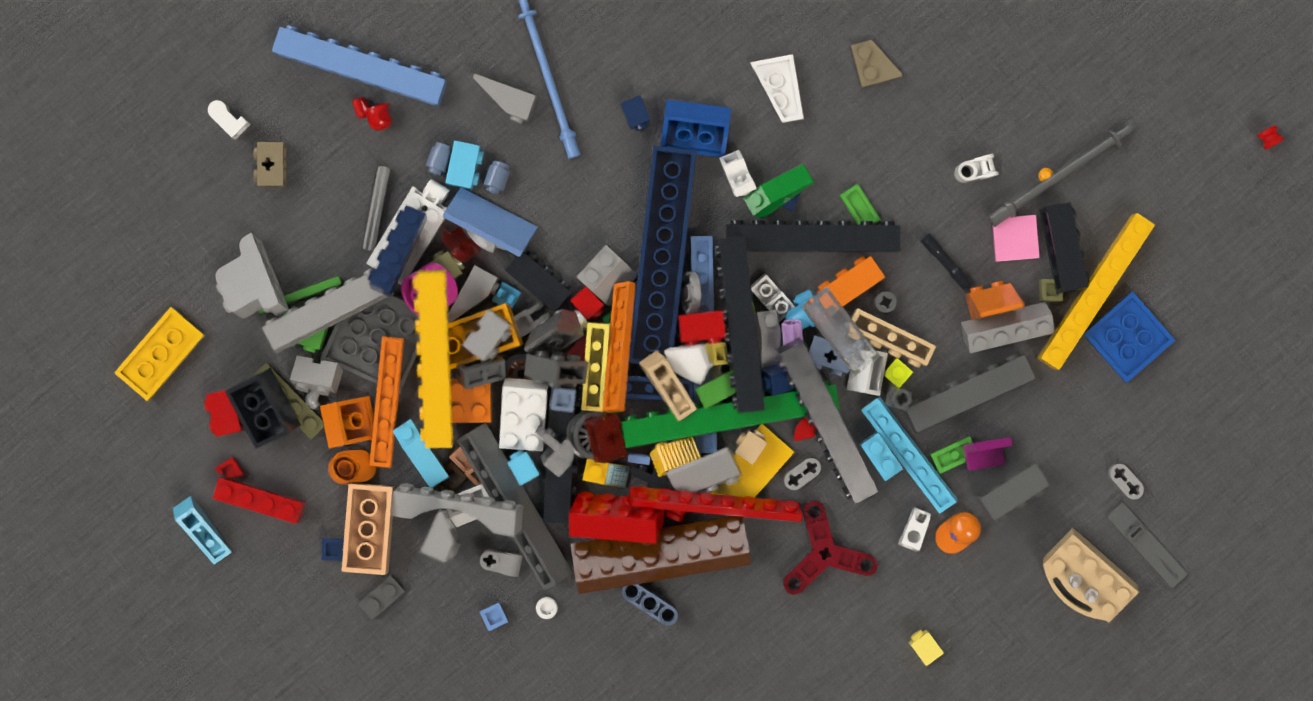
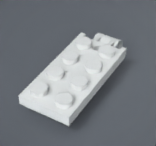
(432, 196)

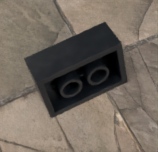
(263, 408)

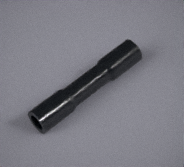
(937, 251)

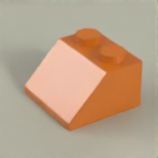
(348, 421)

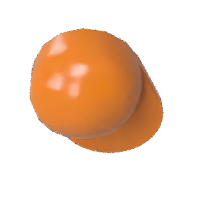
(351, 467)
(958, 532)

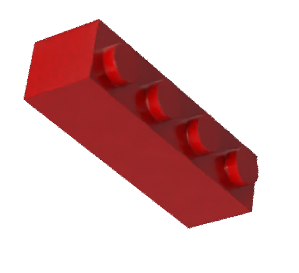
(259, 500)

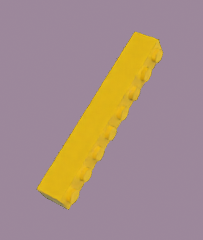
(1099, 287)
(435, 358)

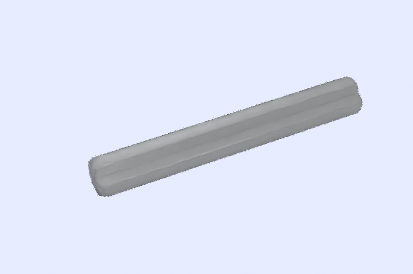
(376, 208)

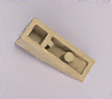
(667, 385)

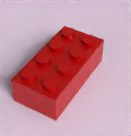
(614, 519)

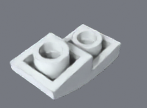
(771, 296)

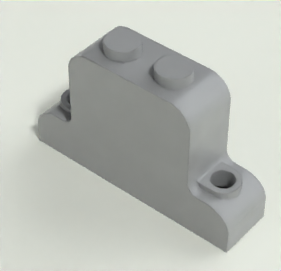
(250, 281)

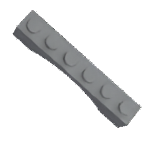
(498, 516)

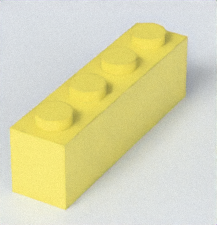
(596, 356)

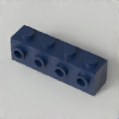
(398, 250)

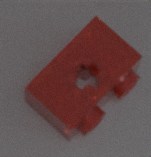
(602, 447)

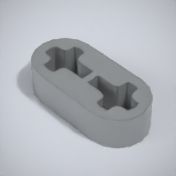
(799, 470)
(1122, 485)

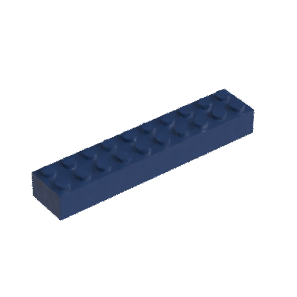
(662, 252)

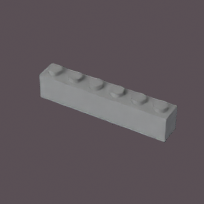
(321, 313)

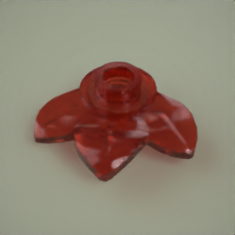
(459, 244)

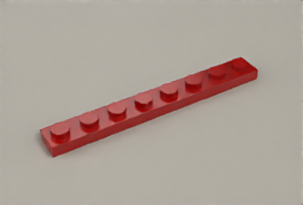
(715, 504)

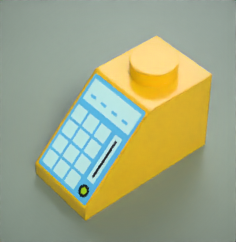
(606, 474)

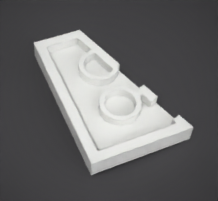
(781, 84)

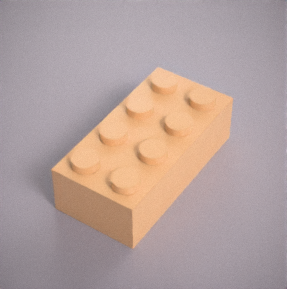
(368, 529)

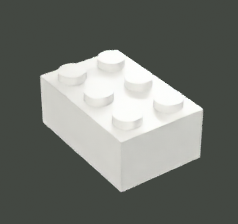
(522, 413)

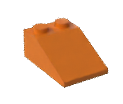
(992, 300)

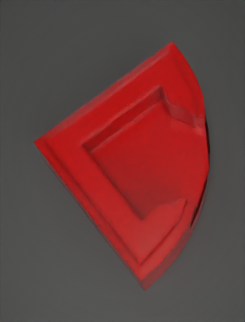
(803, 430)
(230, 469)

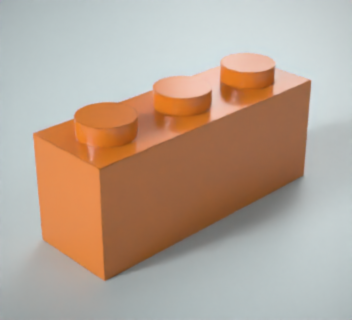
(855, 281)

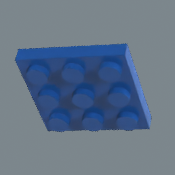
(1128, 337)

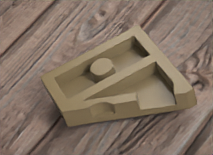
(872, 64)

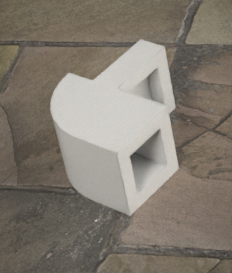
(737, 173)

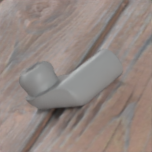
(312, 399)

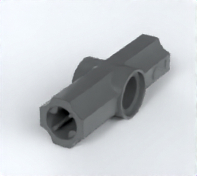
(898, 398)

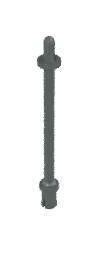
(1010, 208)

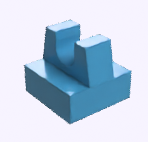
(506, 294)

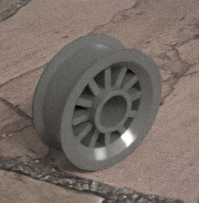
(581, 447)

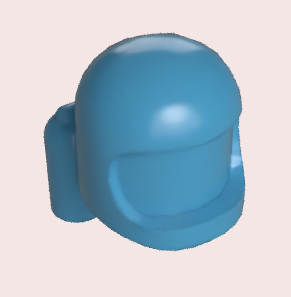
(798, 313)

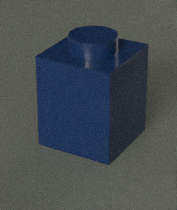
(636, 113)
(774, 380)

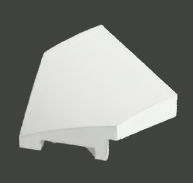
(689, 362)

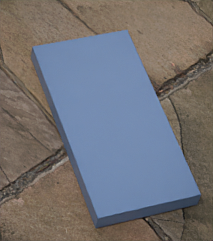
(490, 222)

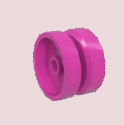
(409, 293)

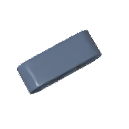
(656, 611)

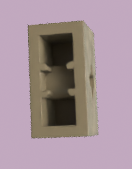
(277, 175)

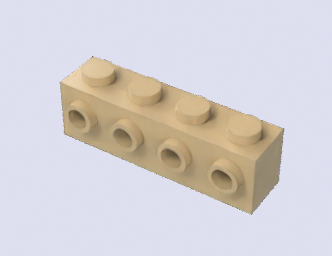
(893, 338)

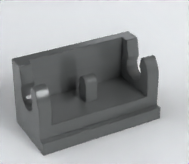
(481, 373)

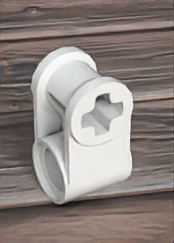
(979, 167)

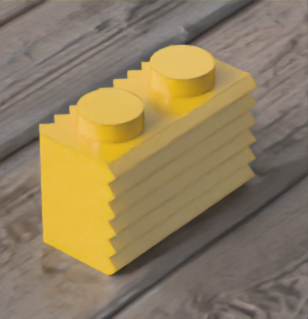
(673, 455)

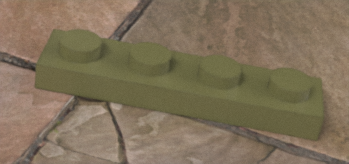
(310, 421)

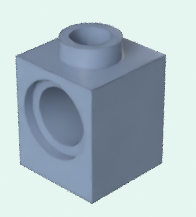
(562, 398)

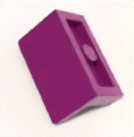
(986, 453)

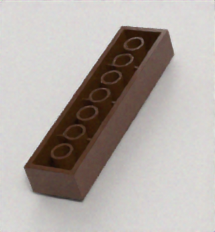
(678, 553)

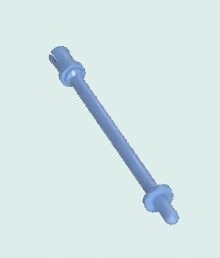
(567, 134)

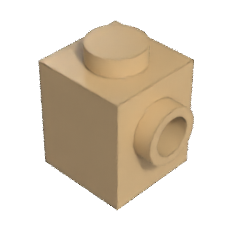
(750, 445)

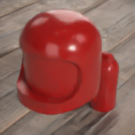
(377, 115)

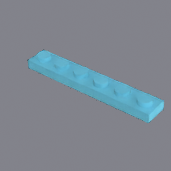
(909, 454)

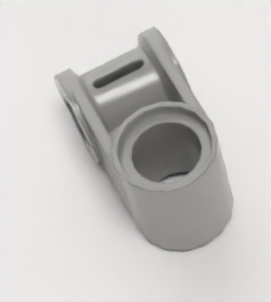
(506, 562)

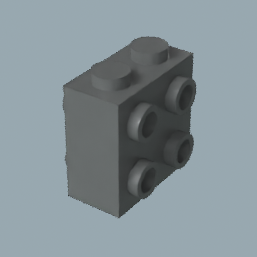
(556, 368)

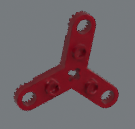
(813, 564)

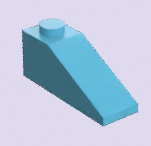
(423, 458)
(201, 530)

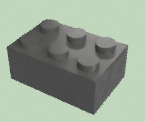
(1012, 491)

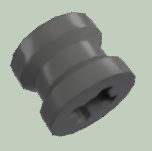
(881, 303)

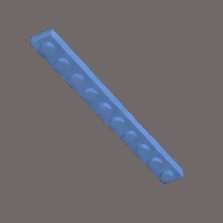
(702, 263)

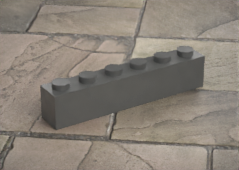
(970, 392)

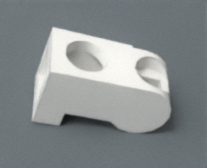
(221, 114)
(915, 529)

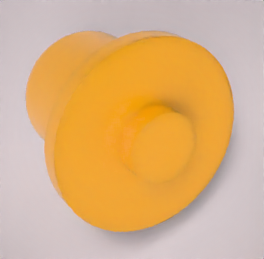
(1045, 173)

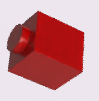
(588, 304)

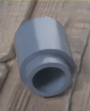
(439, 158)
(496, 177)

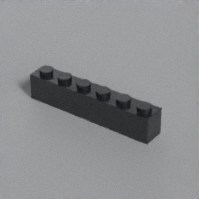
(560, 489)

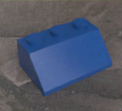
(696, 127)

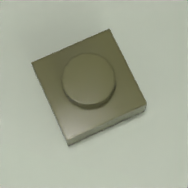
(1047, 291)

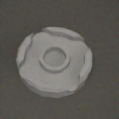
(691, 293)

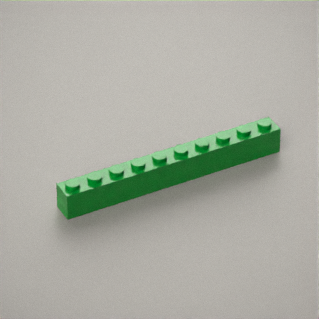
(715, 418)

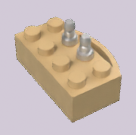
(1088, 577)

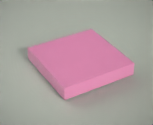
(1016, 239)

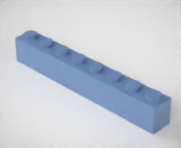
(359, 66)

